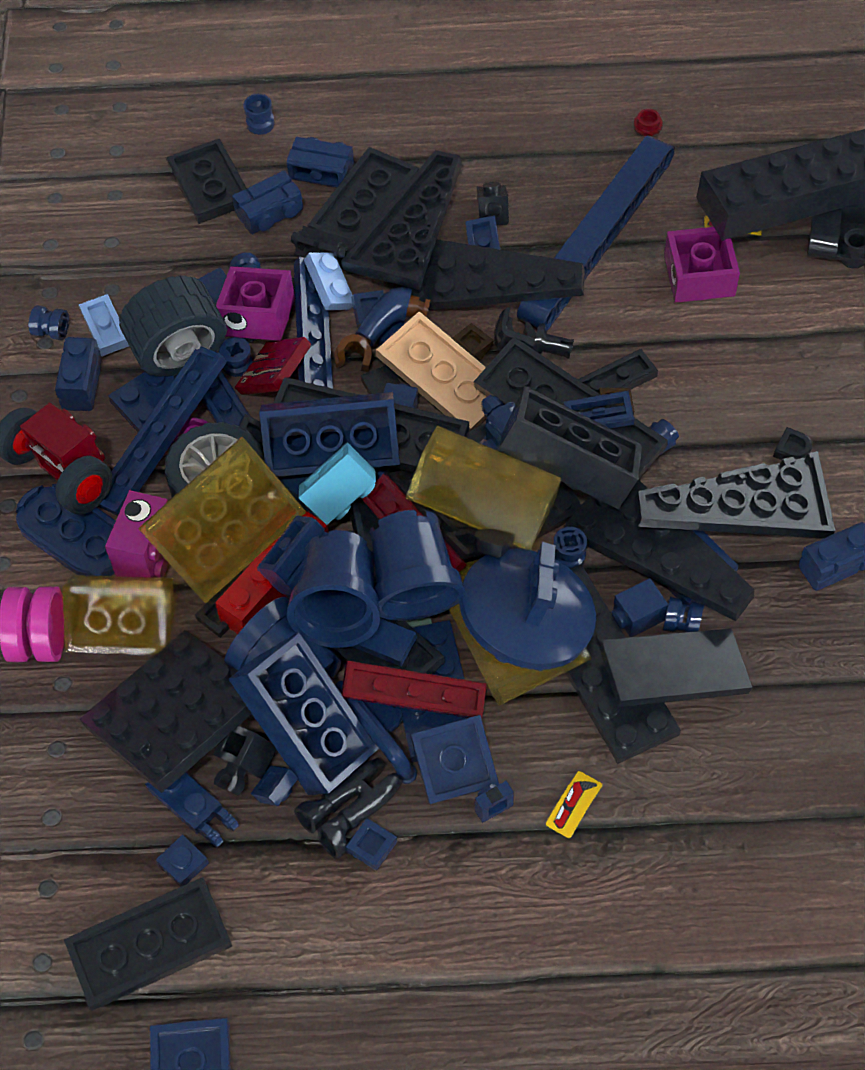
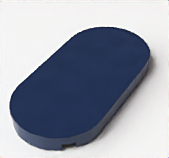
(65, 536)

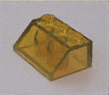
(117, 614)

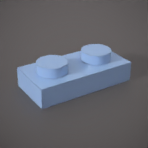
(329, 281)
(103, 324)

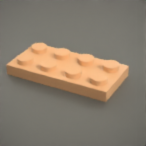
(436, 367)

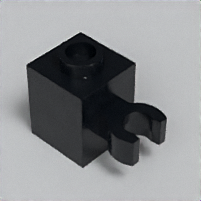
(243, 753)

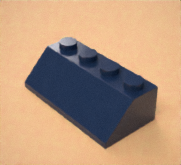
(308, 432)
(304, 715)

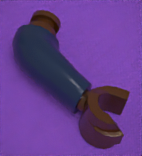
(389, 309)

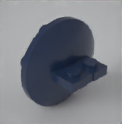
(528, 608)

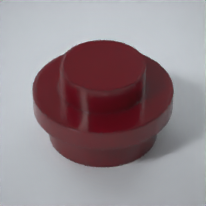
(648, 122)

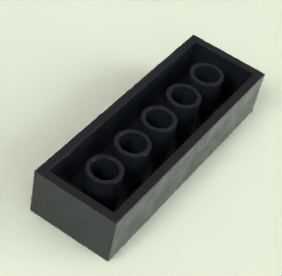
(784, 185)

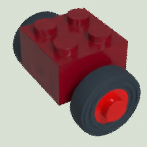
(61, 450)

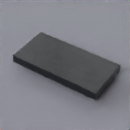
(674, 667)

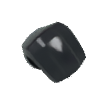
(539, 342)

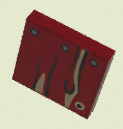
(272, 364)

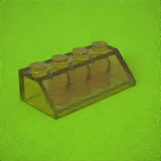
(483, 487)

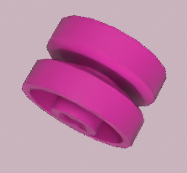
(32, 624)

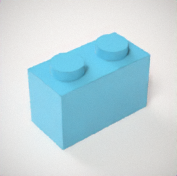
(337, 484)

